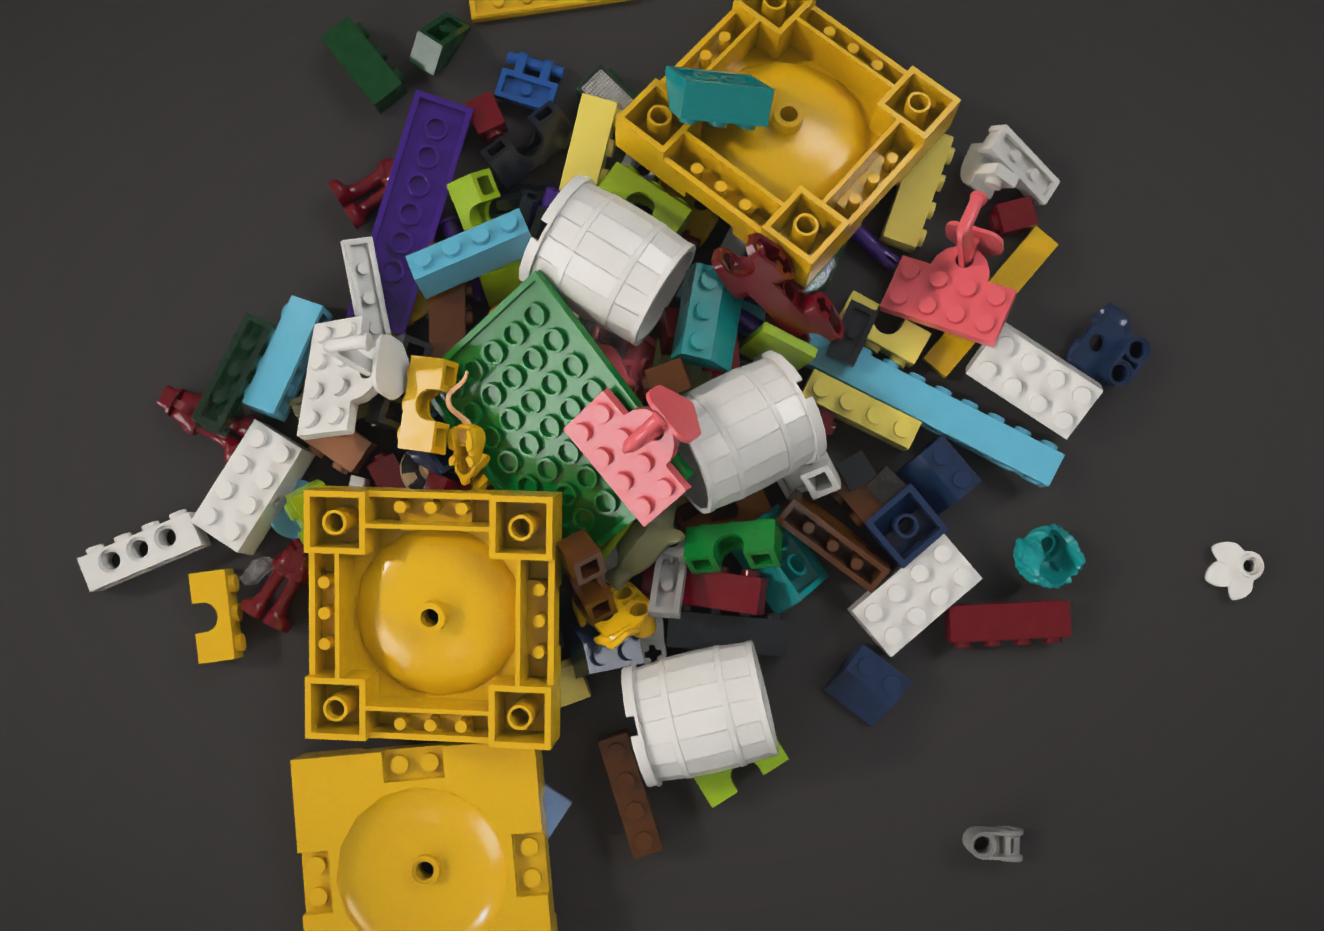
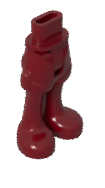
(349, 193)
(181, 406)
(289, 565)

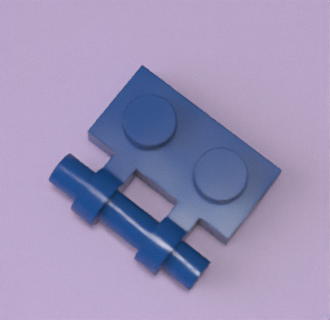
(525, 89)

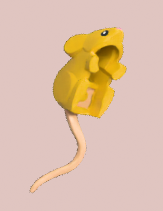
(467, 443)

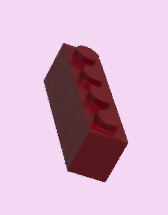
(720, 590)
(1007, 621)

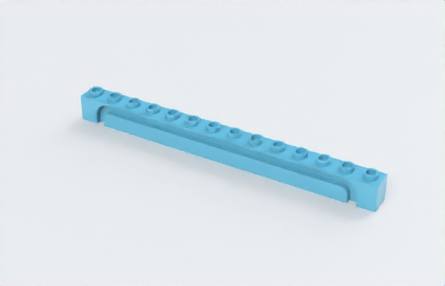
(937, 410)

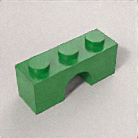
(709, 544)

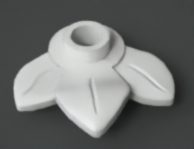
(1229, 569)

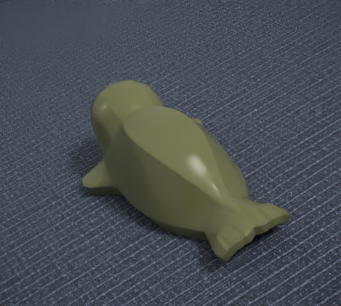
(643, 546)

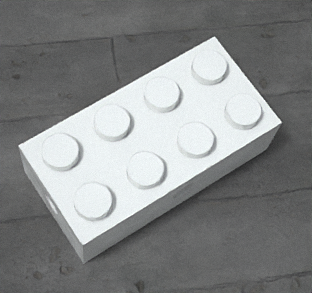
(1035, 380)
(252, 488)
(914, 595)

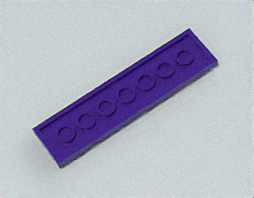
(416, 197)

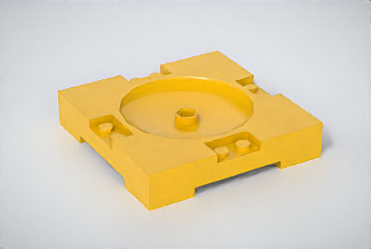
(834, 140)
(488, 574)
(384, 810)

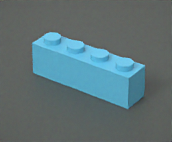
(470, 253)
(285, 359)

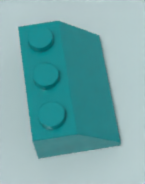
(718, 97)
(706, 321)
(798, 572)

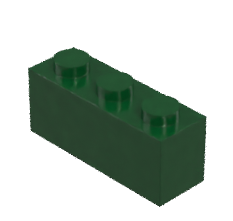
(365, 63)

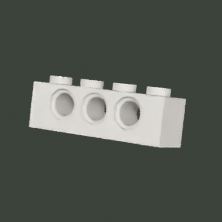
(98, 565)

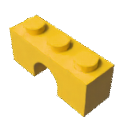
(425, 381)
(225, 639)

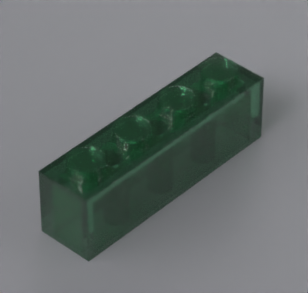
(235, 371)

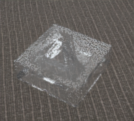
(256, 571)

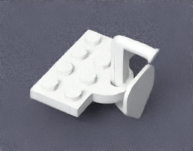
(346, 373)

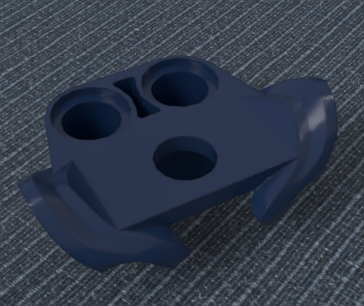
(1116, 338)

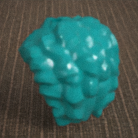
(1048, 556)

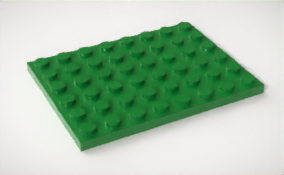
(525, 383)

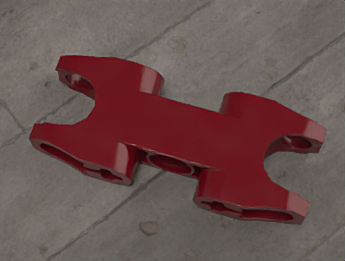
(769, 280)

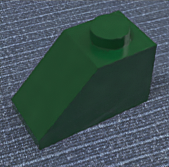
(438, 43)

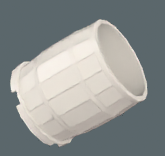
(608, 259)
(751, 432)
(699, 712)

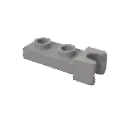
(668, 583)

